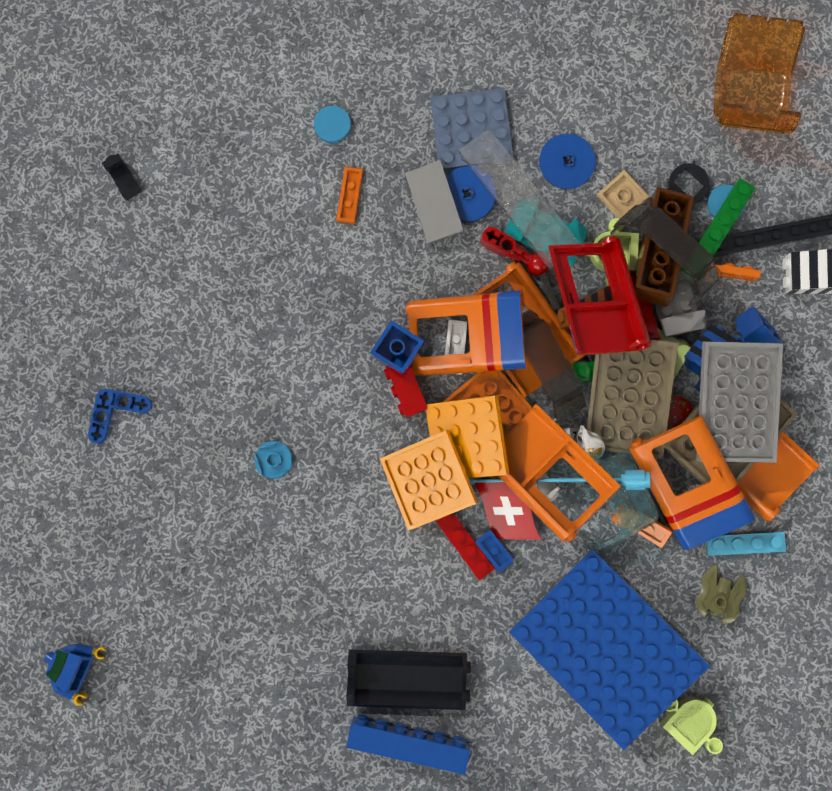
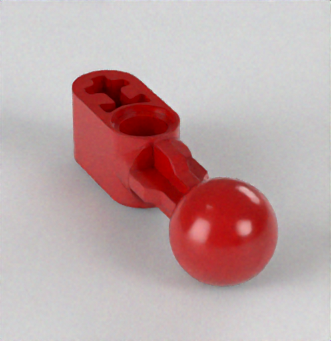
(517, 252)

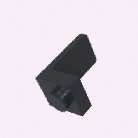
(122, 176)

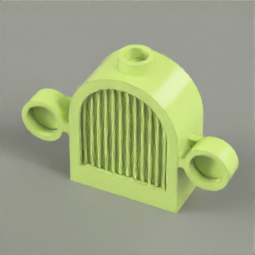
(629, 244)
(692, 724)

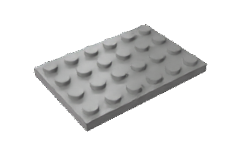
(742, 398)

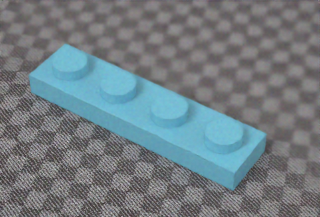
(747, 543)

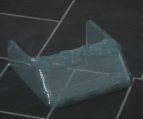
(631, 508)

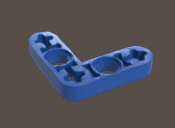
(114, 402)

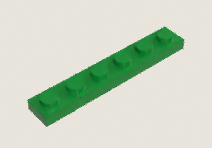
(725, 217)

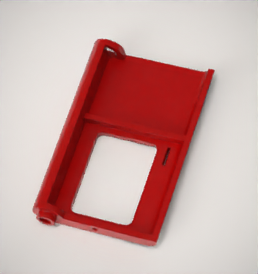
(604, 324)

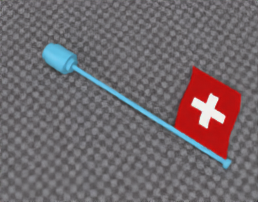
(513, 519)

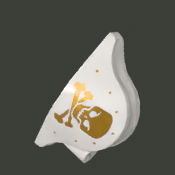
(590, 443)

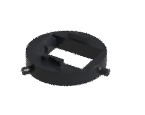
(698, 173)

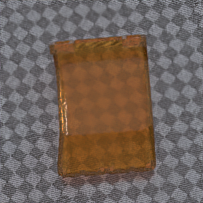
(757, 74)

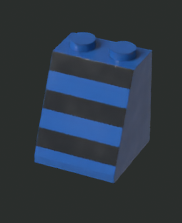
(712, 334)

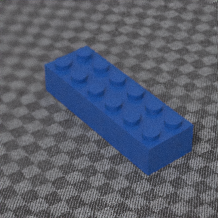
(409, 744)

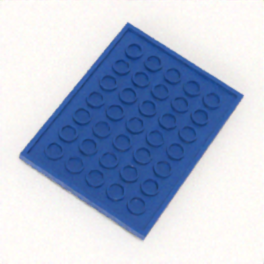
(609, 649)

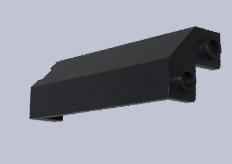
(407, 679)

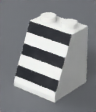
(808, 272)

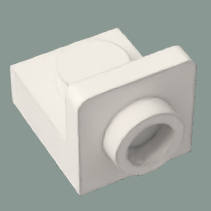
(549, 489)

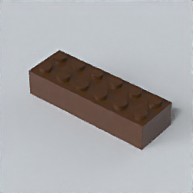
(655, 270)

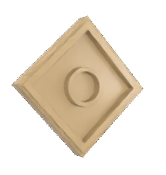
(622, 194)

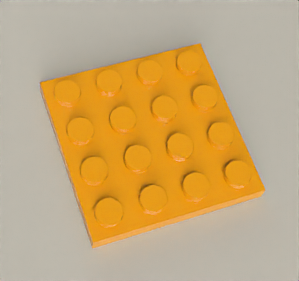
(476, 432)
(428, 480)

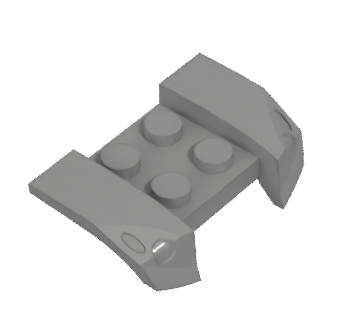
(678, 315)

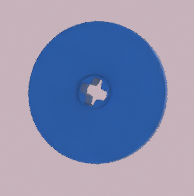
(569, 175)
(474, 207)

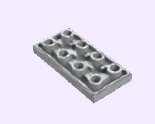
(434, 202)

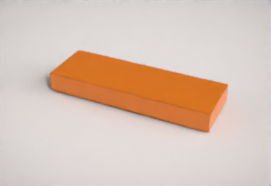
(349, 195)

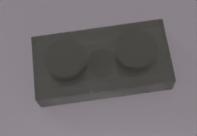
(549, 286)

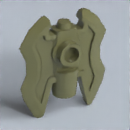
(719, 597)

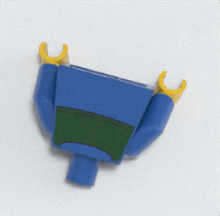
(68, 669)

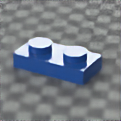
(494, 550)

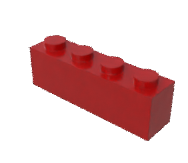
(407, 391)

